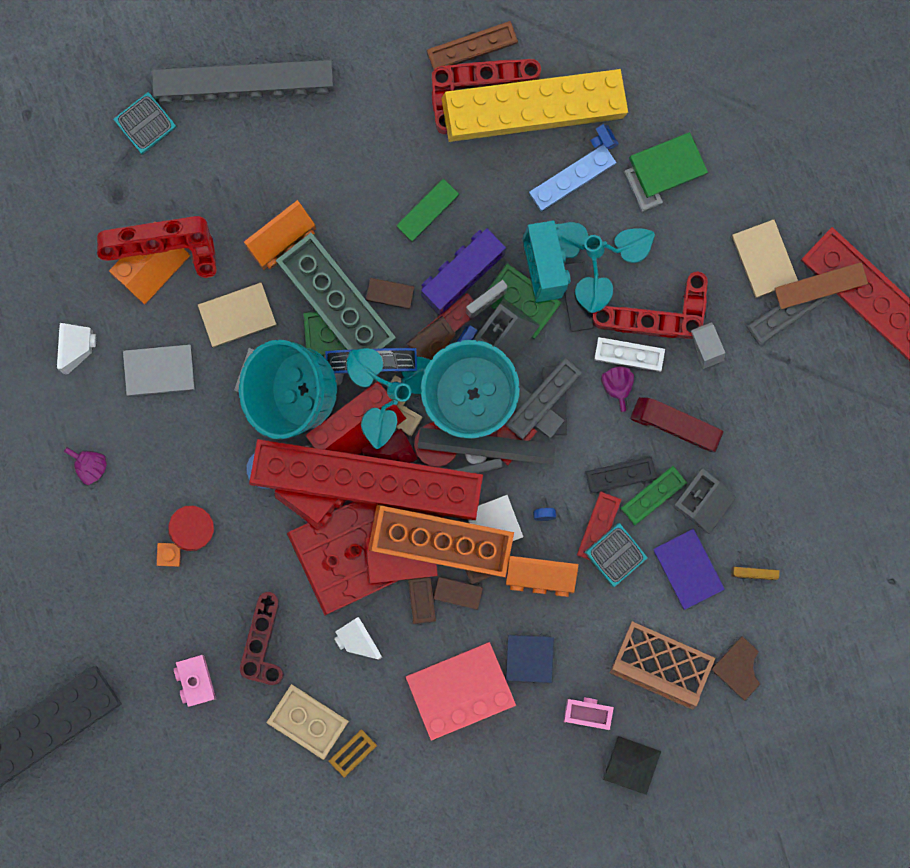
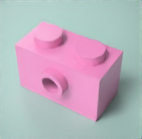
(195, 681)
(588, 713)

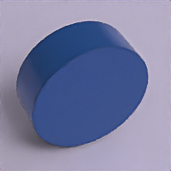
(544, 514)

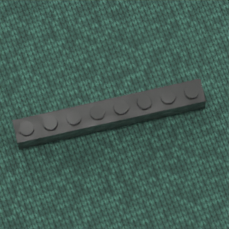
(243, 80)

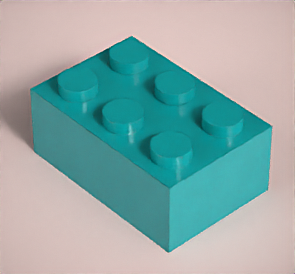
(545, 261)

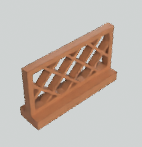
(654, 683)

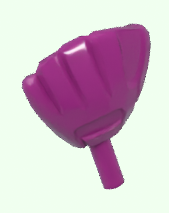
(618, 384)
(88, 465)

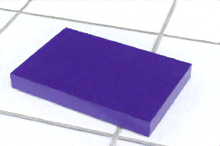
(688, 569)

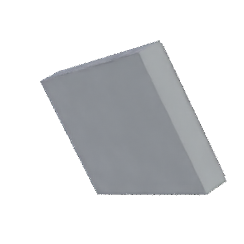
(158, 370)

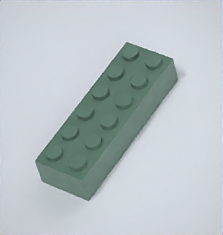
(334, 296)

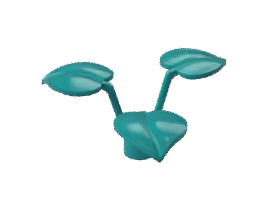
(632, 243)
(362, 368)

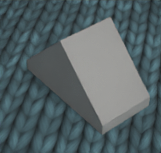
(708, 345)

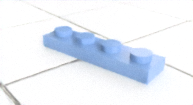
(572, 178)

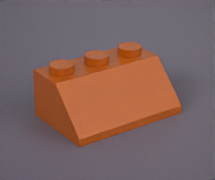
(280, 235)
(148, 273)
(541, 576)

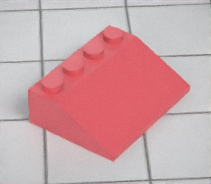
(460, 691)

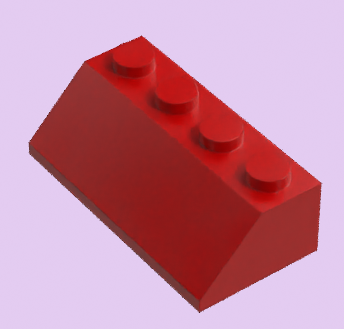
(343, 429)

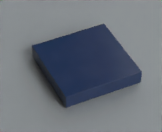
(529, 658)

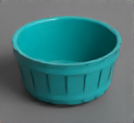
(467, 367)
(272, 393)

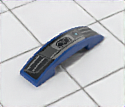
(393, 359)

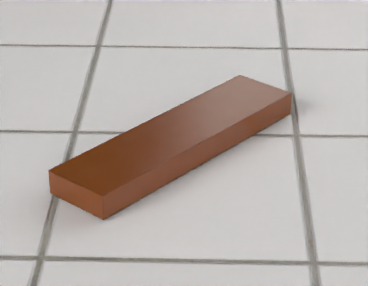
(473, 45)
(821, 286)

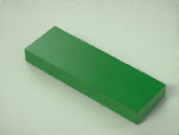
(427, 210)
(653, 495)

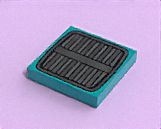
(145, 123)
(615, 555)

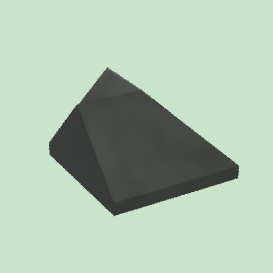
(632, 765)

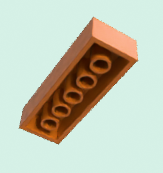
(440, 541)

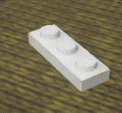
(629, 354)

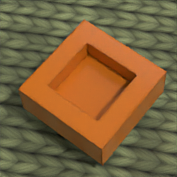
(168, 555)

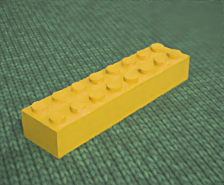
(534, 105)

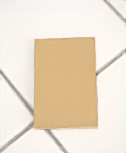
(764, 258)
(237, 315)
(307, 722)

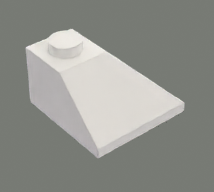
(74, 346)
(357, 640)

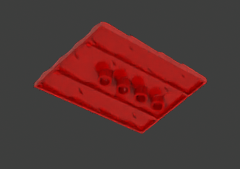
(337, 557)

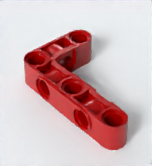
(468, 76)
(159, 238)
(664, 323)

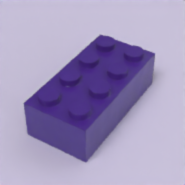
(463, 272)

